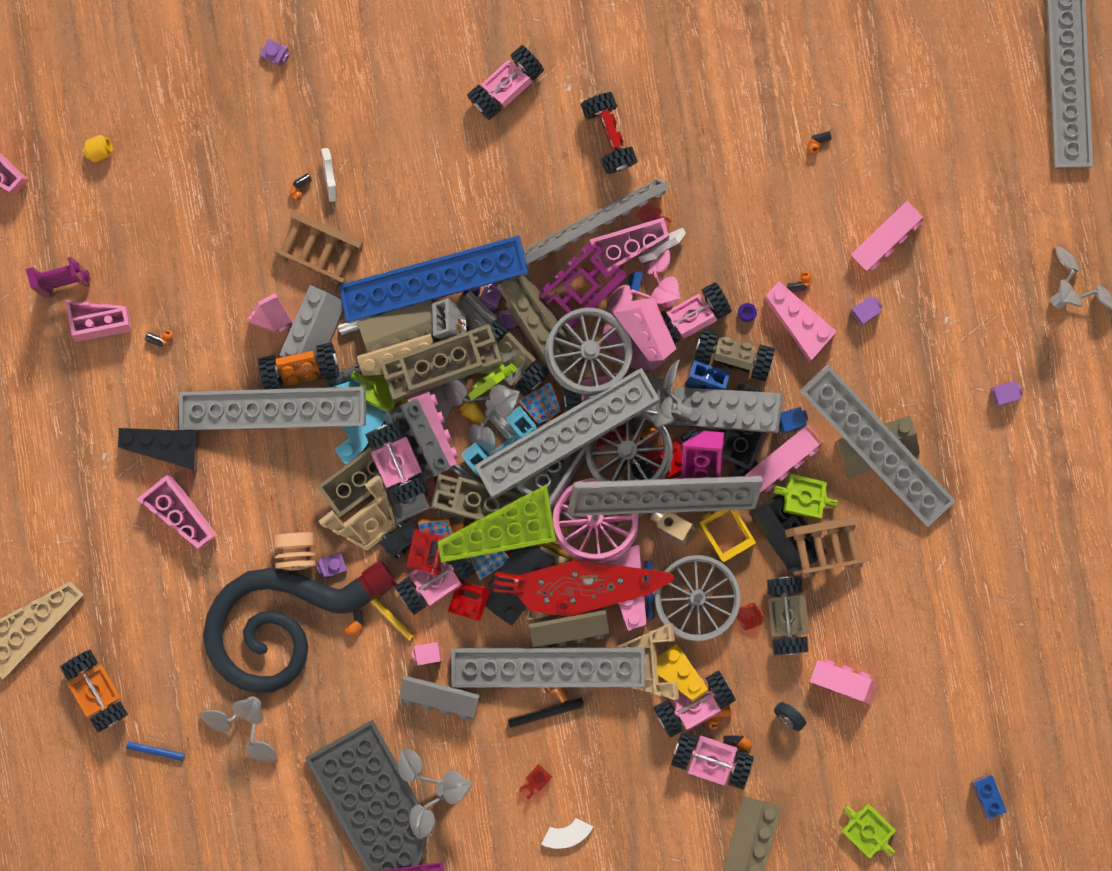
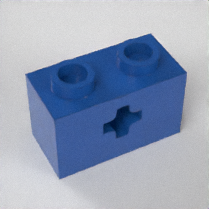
(706, 377)
(793, 420)
(989, 796)

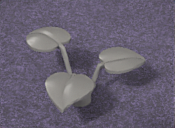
(1066, 293)
(499, 400)
(668, 409)
(249, 711)
(451, 788)

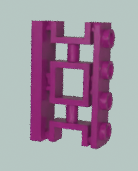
(571, 273)

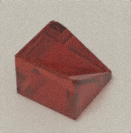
(749, 616)

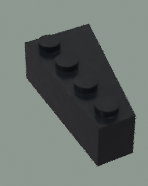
(169, 446)

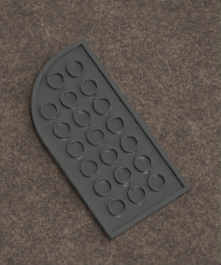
(369, 798)

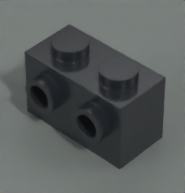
(398, 541)

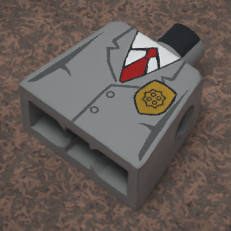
(448, 319)

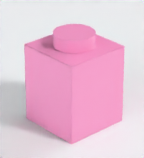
(426, 653)

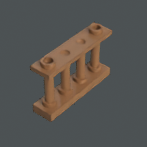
(316, 229)
(816, 532)

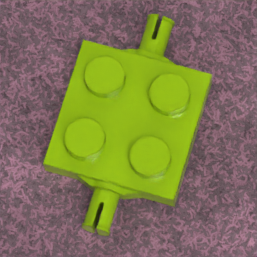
(491, 380)
(377, 391)
(805, 497)
(868, 830)

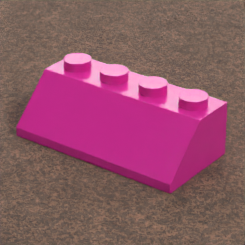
(702, 456)

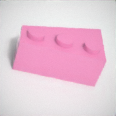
(96, 320)
(646, 327)
(844, 681)

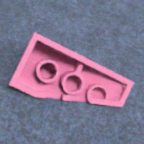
(270, 315)

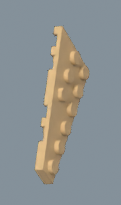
(30, 624)

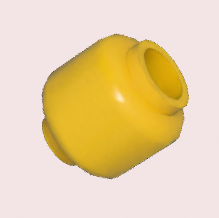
(97, 148)

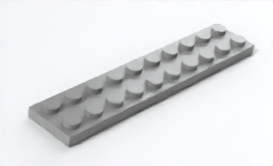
(1069, 84)
(592, 221)
(272, 408)
(567, 433)
(877, 445)
(664, 495)
(548, 667)

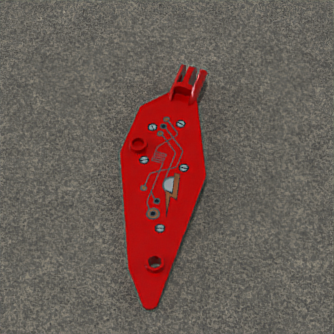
(580, 586)

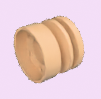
(294, 550)

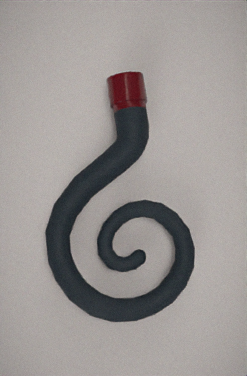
(371, 584)

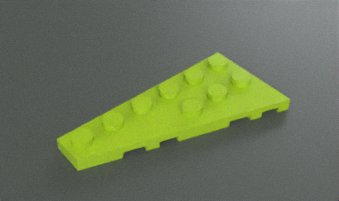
(511, 527)

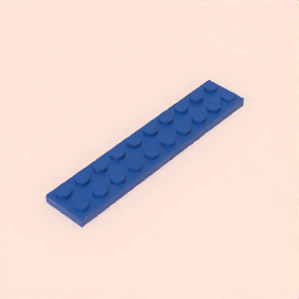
(434, 279)

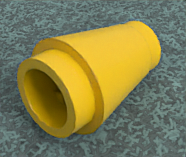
(472, 412)

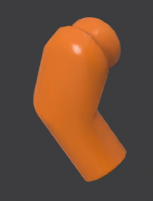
(559, 691)
(713, 722)

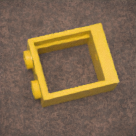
(735, 550)

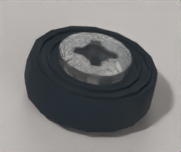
(790, 716)

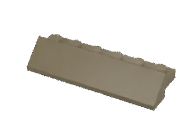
(536, 321)
(441, 362)
(468, 497)
(752, 836)

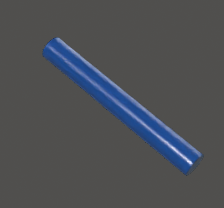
(649, 598)
(155, 751)

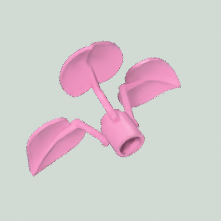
(664, 294)

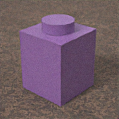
(866, 310)
(1006, 393)

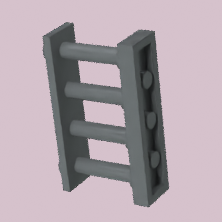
(420, 437)

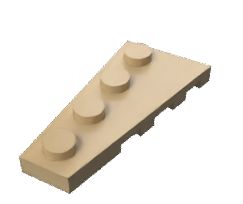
(371, 361)

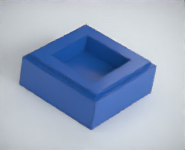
(635, 280)

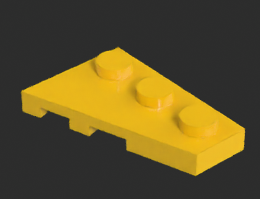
(675, 667)

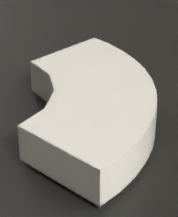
(328, 173)
(653, 252)
(567, 836)

